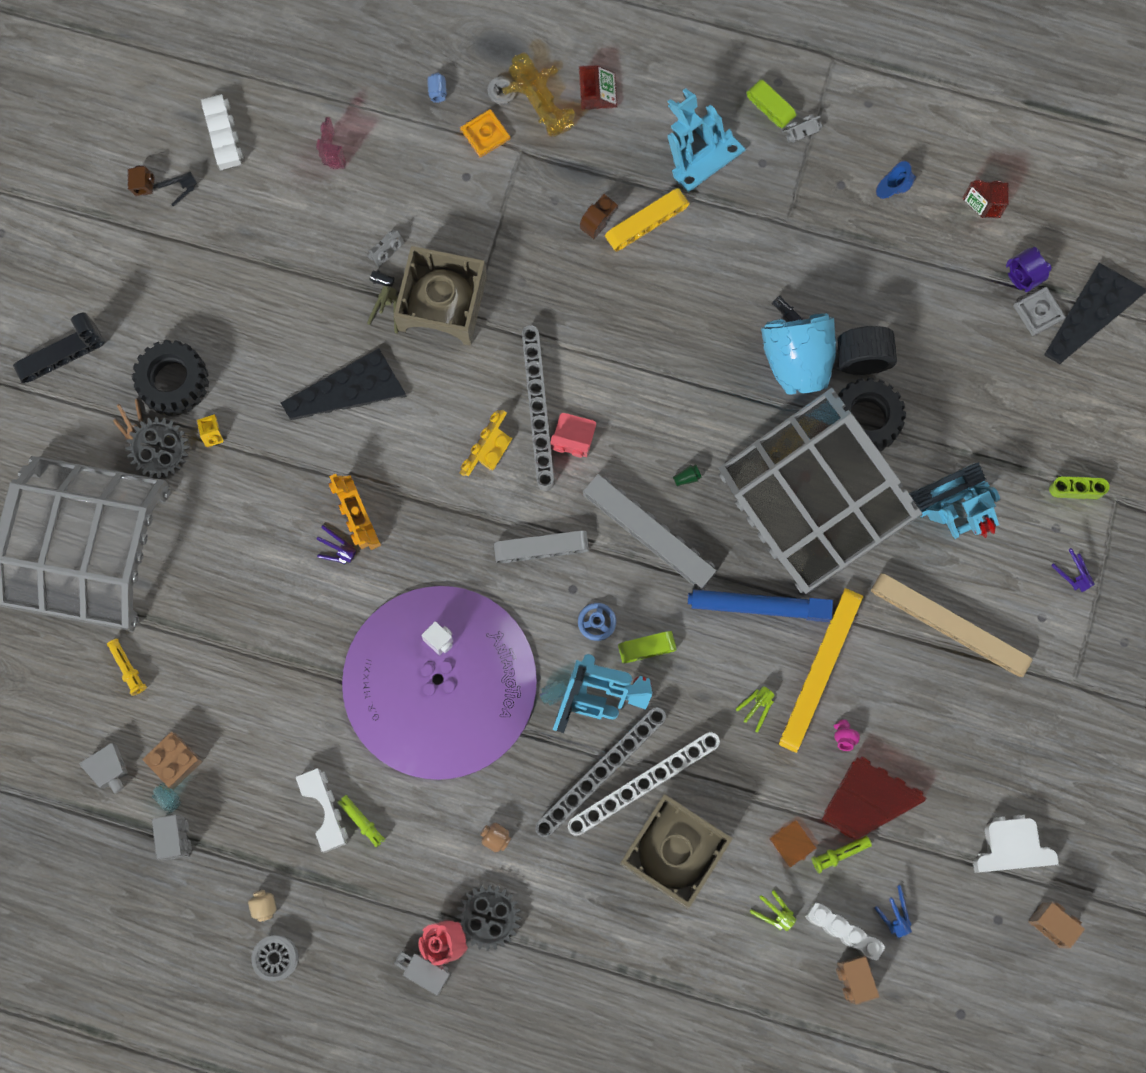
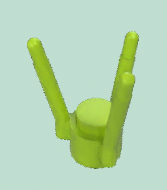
(763, 697)
(784, 918)

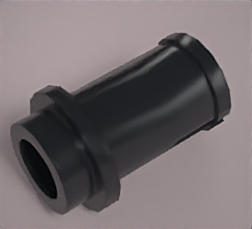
(382, 279)

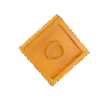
(485, 133)

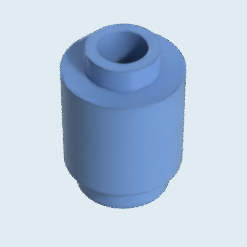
(437, 87)

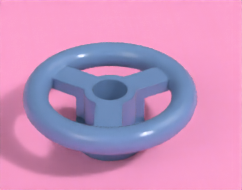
(598, 614)

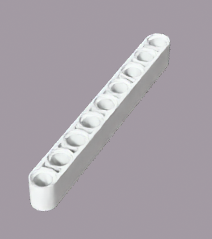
(653, 781)

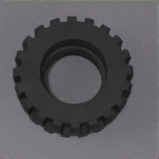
(160, 356)
(885, 399)

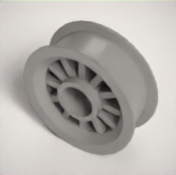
(288, 969)

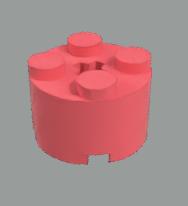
(442, 942)

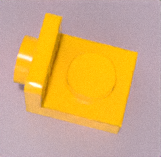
(209, 431)

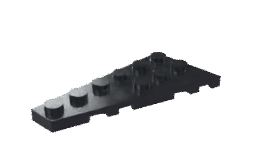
(1097, 305)
(353, 386)

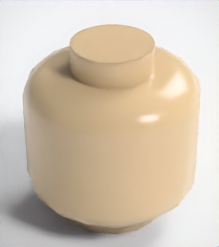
(262, 905)

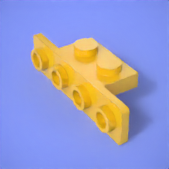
(489, 447)

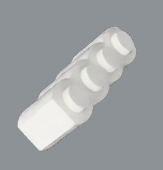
(221, 131)
(848, 934)

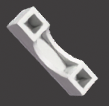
(330, 834)

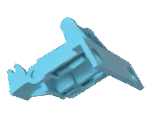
(708, 159)

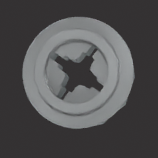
(493, 91)

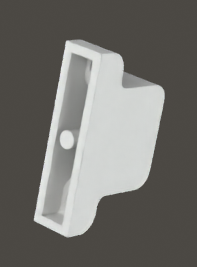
(1013, 846)

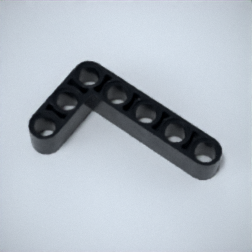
(83, 341)

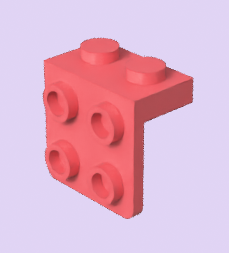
(573, 435)

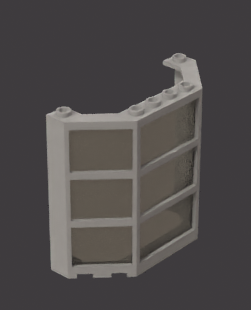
(818, 492)

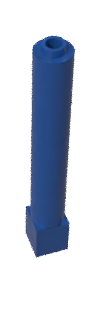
(809, 609)

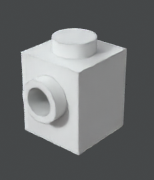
(438, 638)

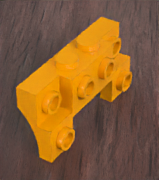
(353, 507)

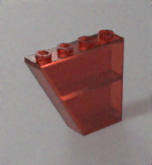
(868, 800)

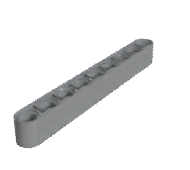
(537, 399)
(607, 765)

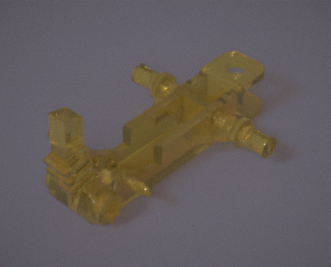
(541, 100)

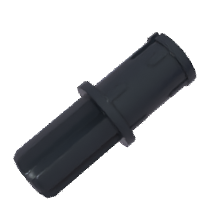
(786, 309)

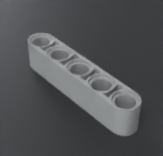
(541, 547)

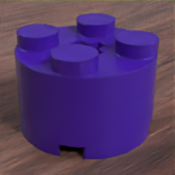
(1028, 269)

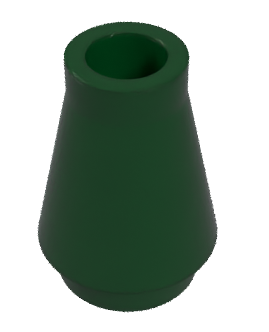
(688, 475)

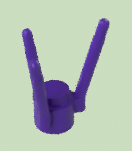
(345, 552)
(1084, 580)

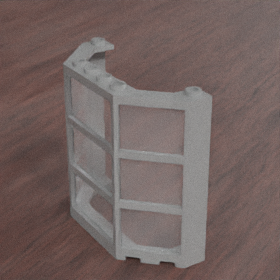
(75, 541)

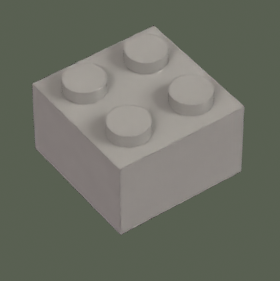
(171, 837)

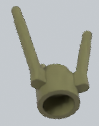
(386, 297)

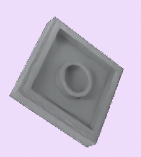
(1039, 311)

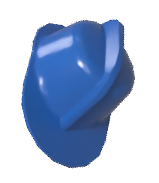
(896, 181)

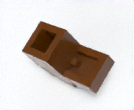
(596, 215)

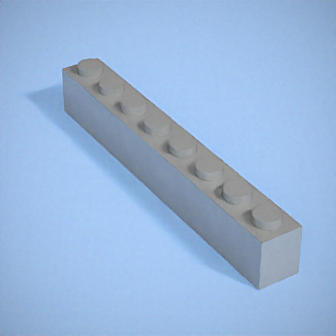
(649, 532)

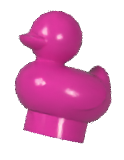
(845, 736)

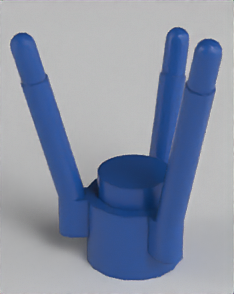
(901, 924)

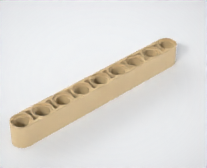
(951, 625)

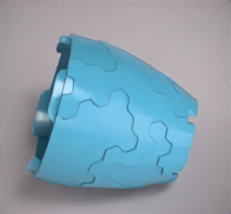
(801, 352)

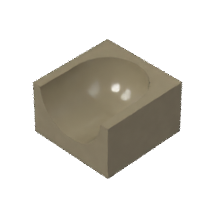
(441, 293)
(676, 851)

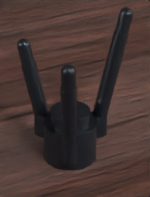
(186, 181)

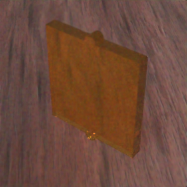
(792, 843)

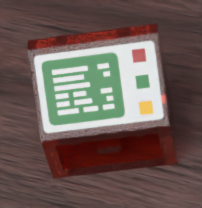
(597, 88)
(987, 198)

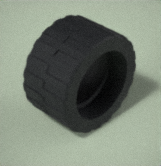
(867, 350)

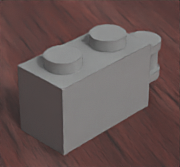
(423, 972)

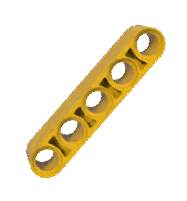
(647, 219)

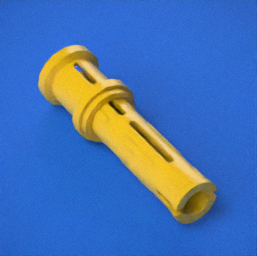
(130, 674)

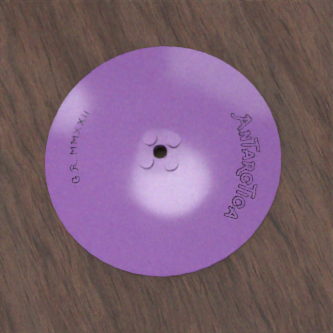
(446, 726)

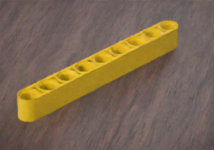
(820, 670)

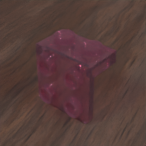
(330, 154)

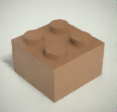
(172, 760)
(1056, 924)
(857, 980)

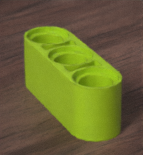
(771, 103)
(1086, 483)
(647, 647)

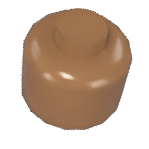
(495, 837)

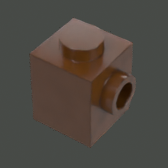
(140, 180)

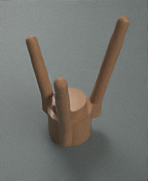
(130, 427)

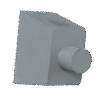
(106, 768)

